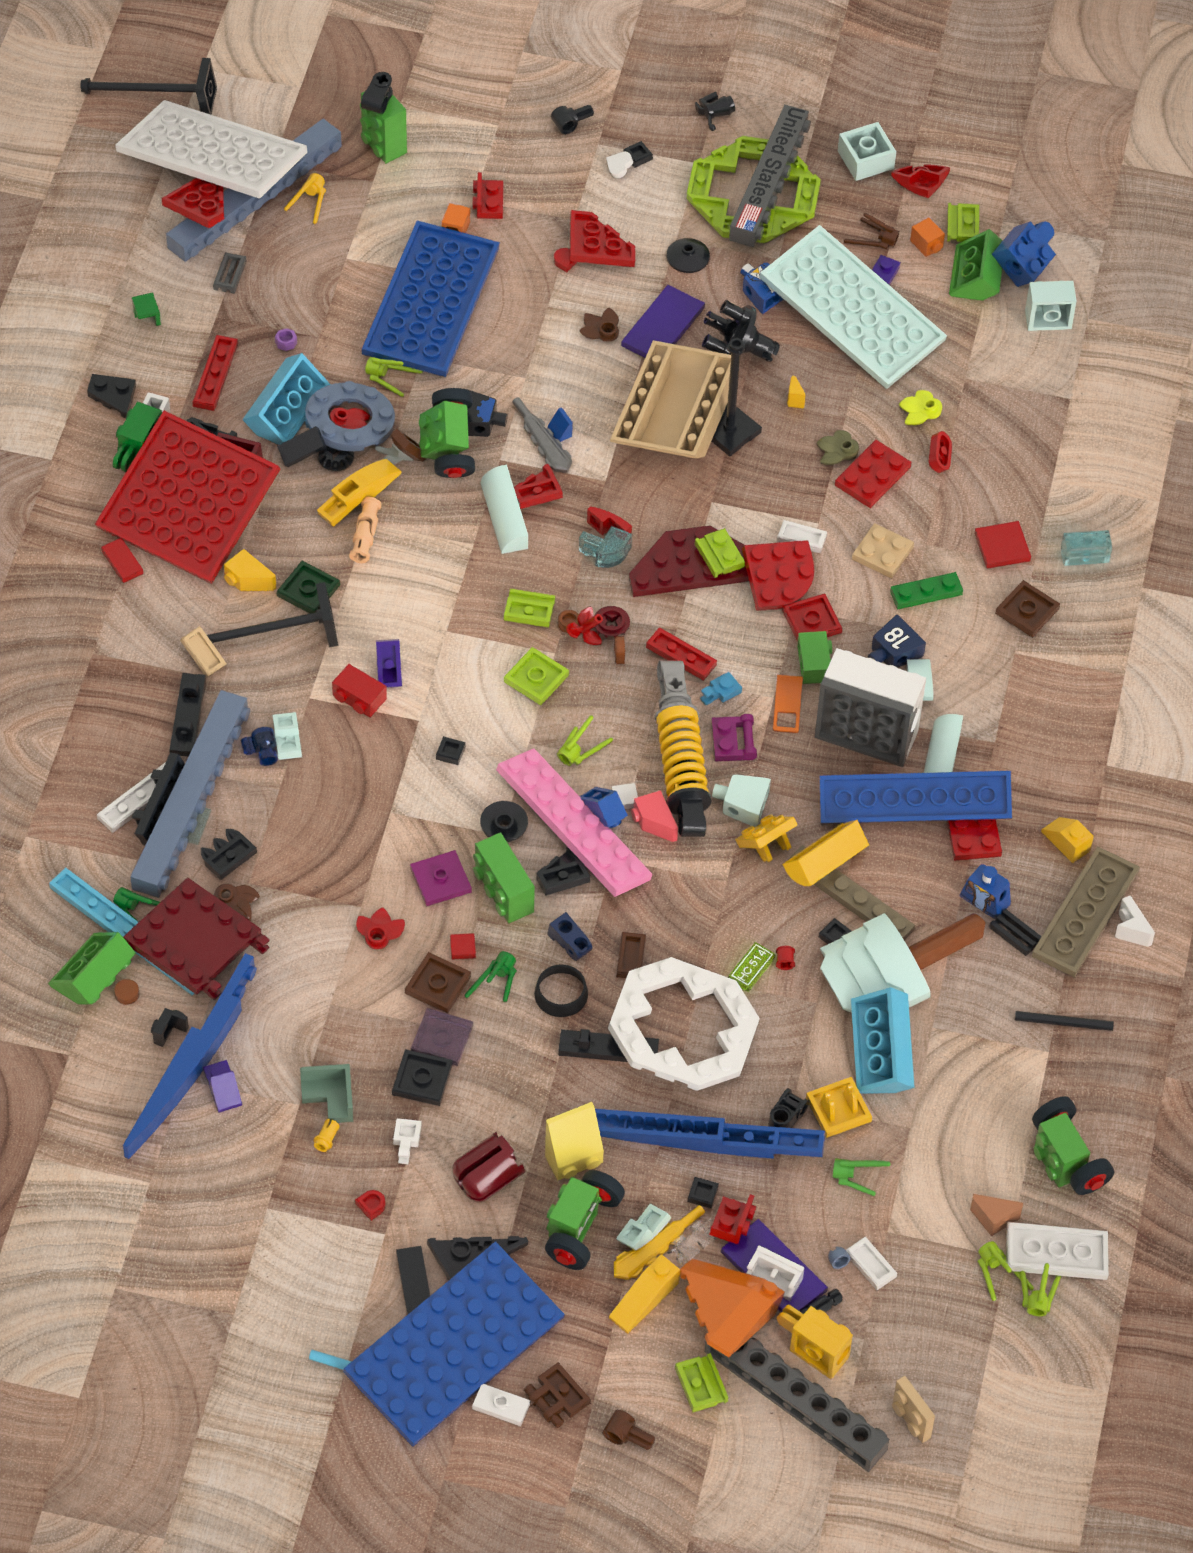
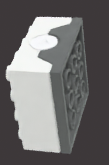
(869, 707)

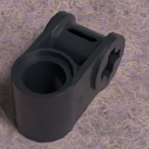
(378, 93)
(788, 1109)

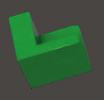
(146, 306)

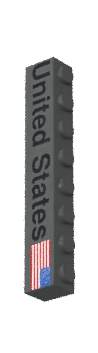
(769, 176)

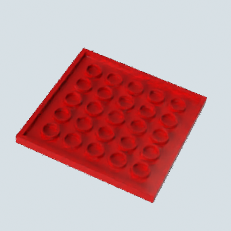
(187, 496)

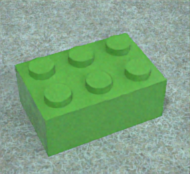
(386, 131)
(504, 878)

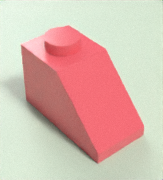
(655, 816)

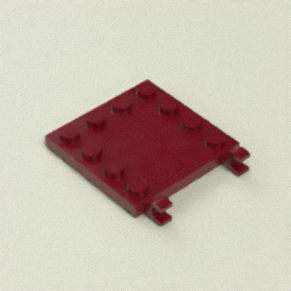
(194, 937)

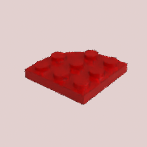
(778, 572)

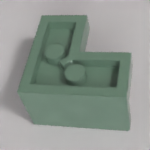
(329, 1085)

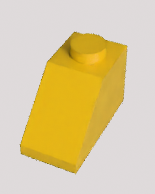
(248, 573)
(1069, 837)

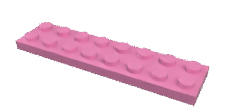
(574, 822)

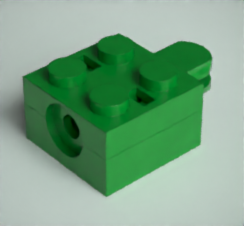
(134, 433)

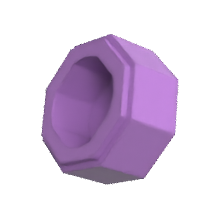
(286, 339)

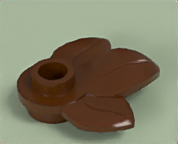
(601, 327)
(239, 898)

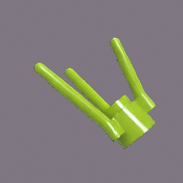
(378, 367)
(570, 751)
(994, 1257)
(1038, 1303)

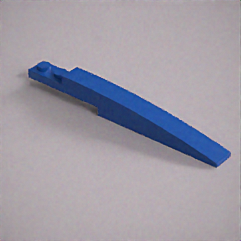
(191, 1057)
(709, 1134)

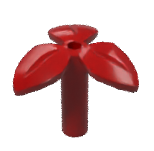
(587, 622)

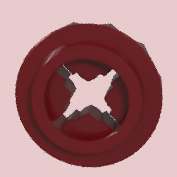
(611, 614)

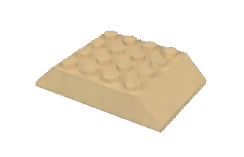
(675, 401)

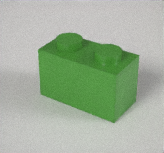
(813, 655)

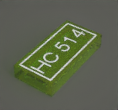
(752, 966)

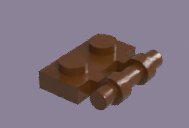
(562, 1389)

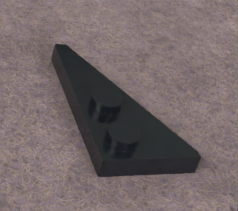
(459, 1252)

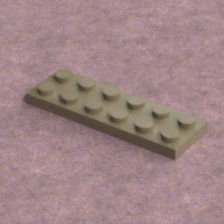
(1085, 911)

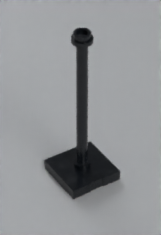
(204, 88)
(734, 426)
(322, 615)

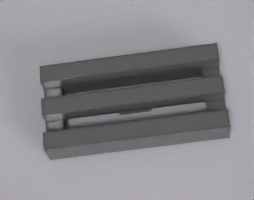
(233, 286)

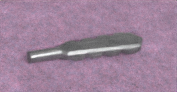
(549, 447)

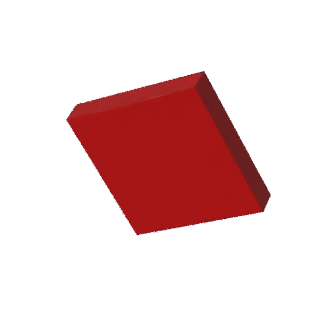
(1002, 544)
(812, 615)

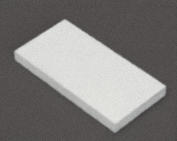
(1065, 1249)

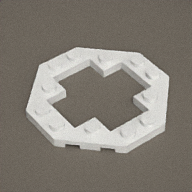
(669, 1062)

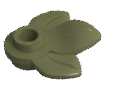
(838, 447)

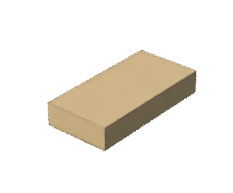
(203, 651)

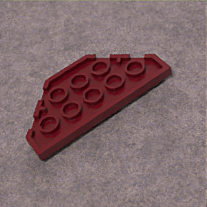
(678, 566)

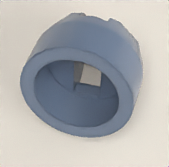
(839, 1258)

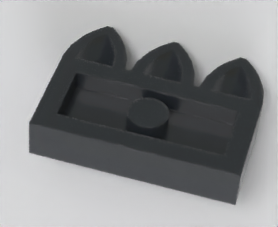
(228, 854)

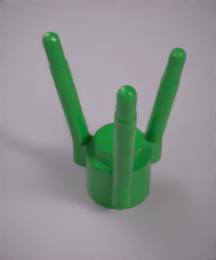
(129, 900)
(501, 966)

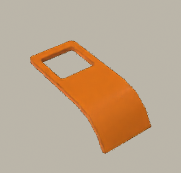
(788, 700)

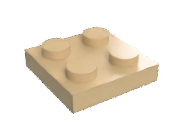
(883, 550)
(913, 1409)

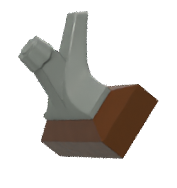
(402, 449)

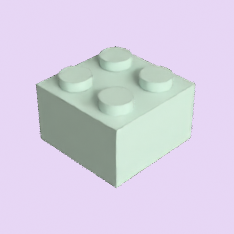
(866, 151)
(1050, 305)

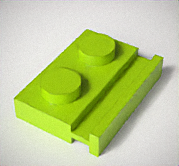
(962, 221)
(719, 552)
(529, 608)
(701, 1382)

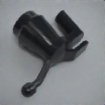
(714, 107)

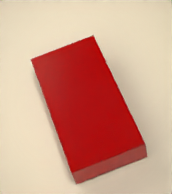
(122, 560)

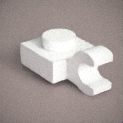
(407, 1136)

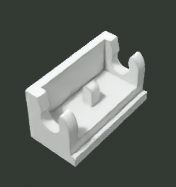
(776, 1269)

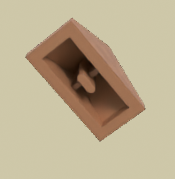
(995, 1212)

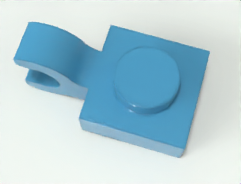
(722, 687)

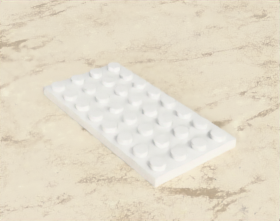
(211, 149)

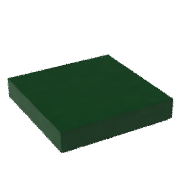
(301, 587)

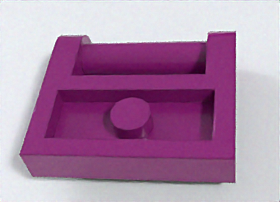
(725, 738)

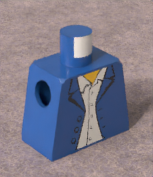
(757, 290)

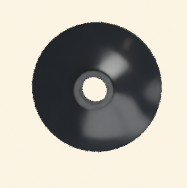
(688, 255)
(504, 813)

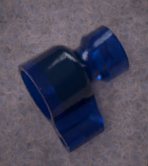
(264, 742)

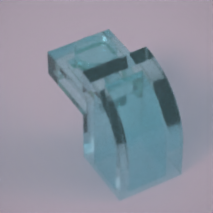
(607, 551)

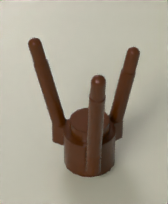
(887, 234)

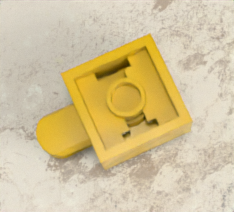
(817, 1339)

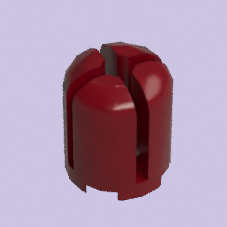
(486, 1168)

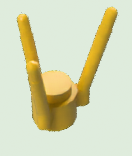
(312, 186)

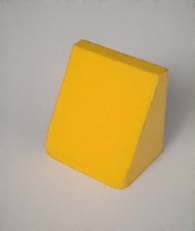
(796, 394)

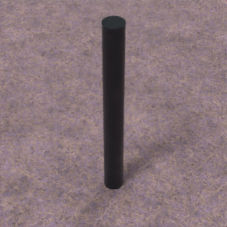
(1064, 1020)

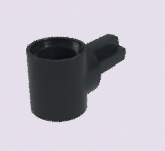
(567, 119)

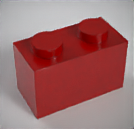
(359, 690)

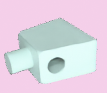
(744, 798)

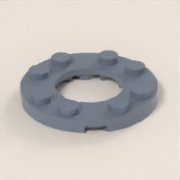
(345, 439)

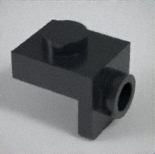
(168, 1020)

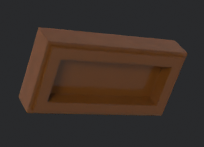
(630, 953)

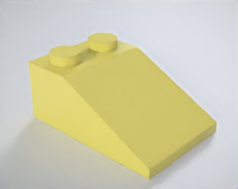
(573, 1142)

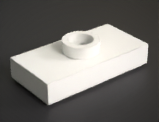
(501, 1404)

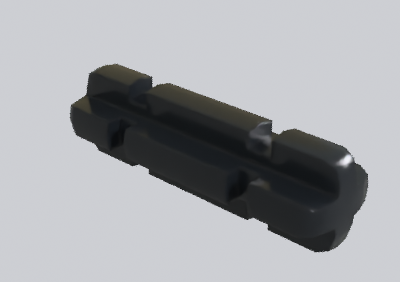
(825, 1302)

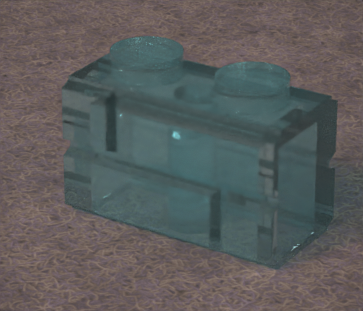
(1086, 547)

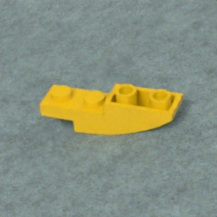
(351, 491)

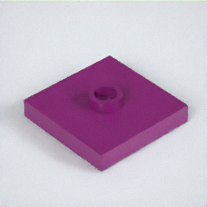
(440, 878)

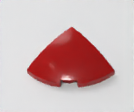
(922, 179)

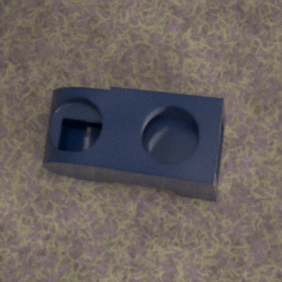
(569, 936)

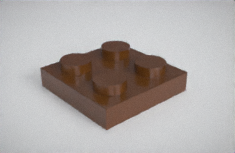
(1027, 608)
(437, 982)

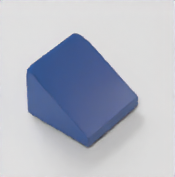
(561, 425)

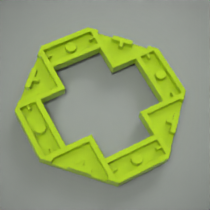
(726, 159)

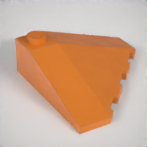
(729, 1303)

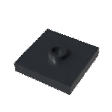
(422, 1077)

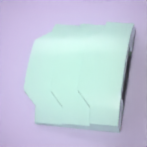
(872, 961)

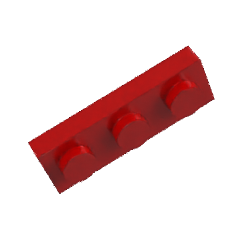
(675, 649)

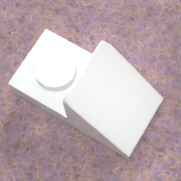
(1134, 926)

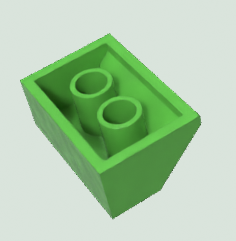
(975, 269)
(93, 967)

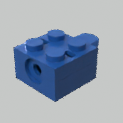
(1026, 252)

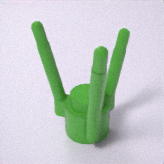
(845, 1169)

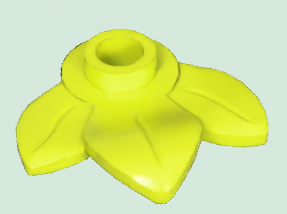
(921, 407)

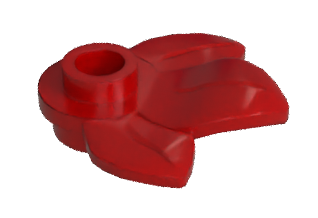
(351, 418)
(379, 926)

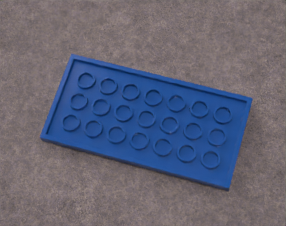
(431, 298)
(453, 1343)

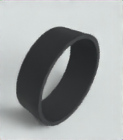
(561, 1010)

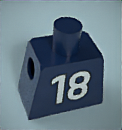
(897, 643)

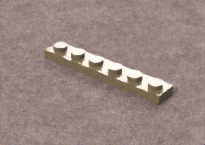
(860, 900)

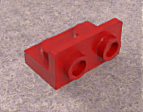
(489, 198)
(732, 1219)

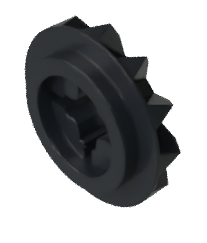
(339, 463)

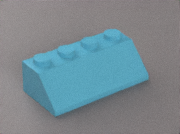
(283, 402)
(882, 1042)

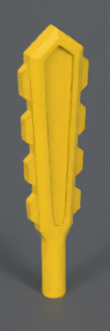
(631, 1263)

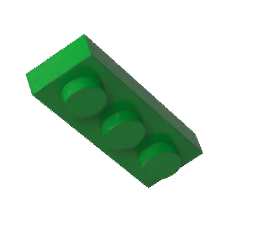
(926, 590)

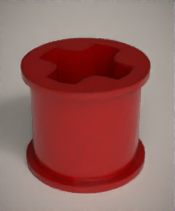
(785, 957)

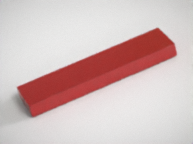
(215, 372)

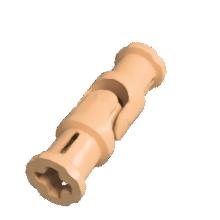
(365, 530)

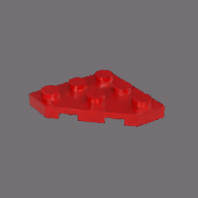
(198, 201)
(597, 242)

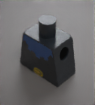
(484, 415)

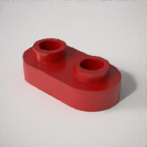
(940, 452)

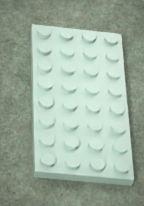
(853, 306)

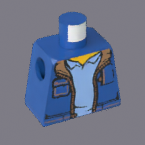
(987, 891)

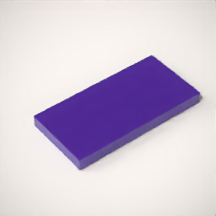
(663, 321)
(759, 1235)

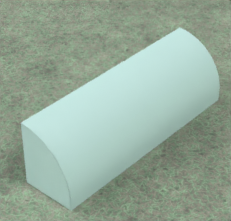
(504, 510)
(943, 743)

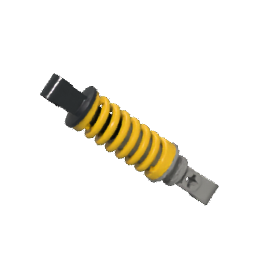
(681, 751)

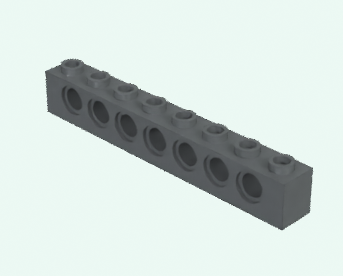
(863, 1453)

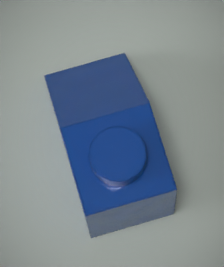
(605, 805)

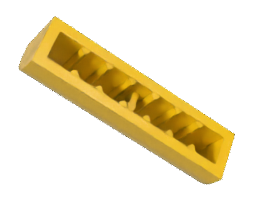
(826, 853)

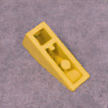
(646, 1293)

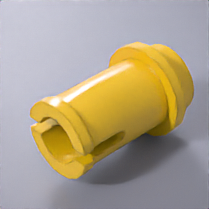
(324, 1140)

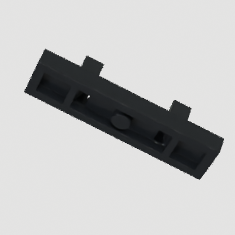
(187, 713)
(165, 782)
(601, 1045)

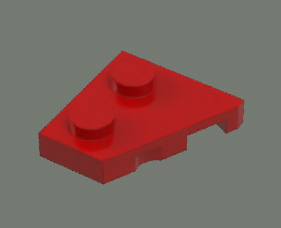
(538, 488)

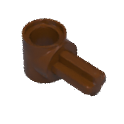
(622, 1429)

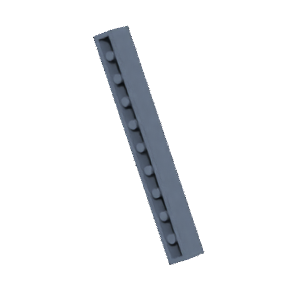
(191, 237)
(189, 794)

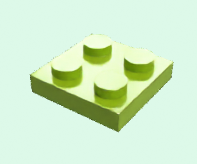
(536, 676)

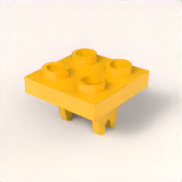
(768, 830)
(839, 1107)

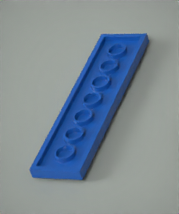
(916, 797)

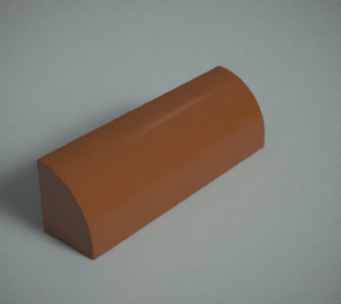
(948, 940)

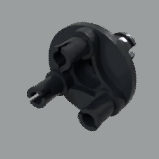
(742, 328)

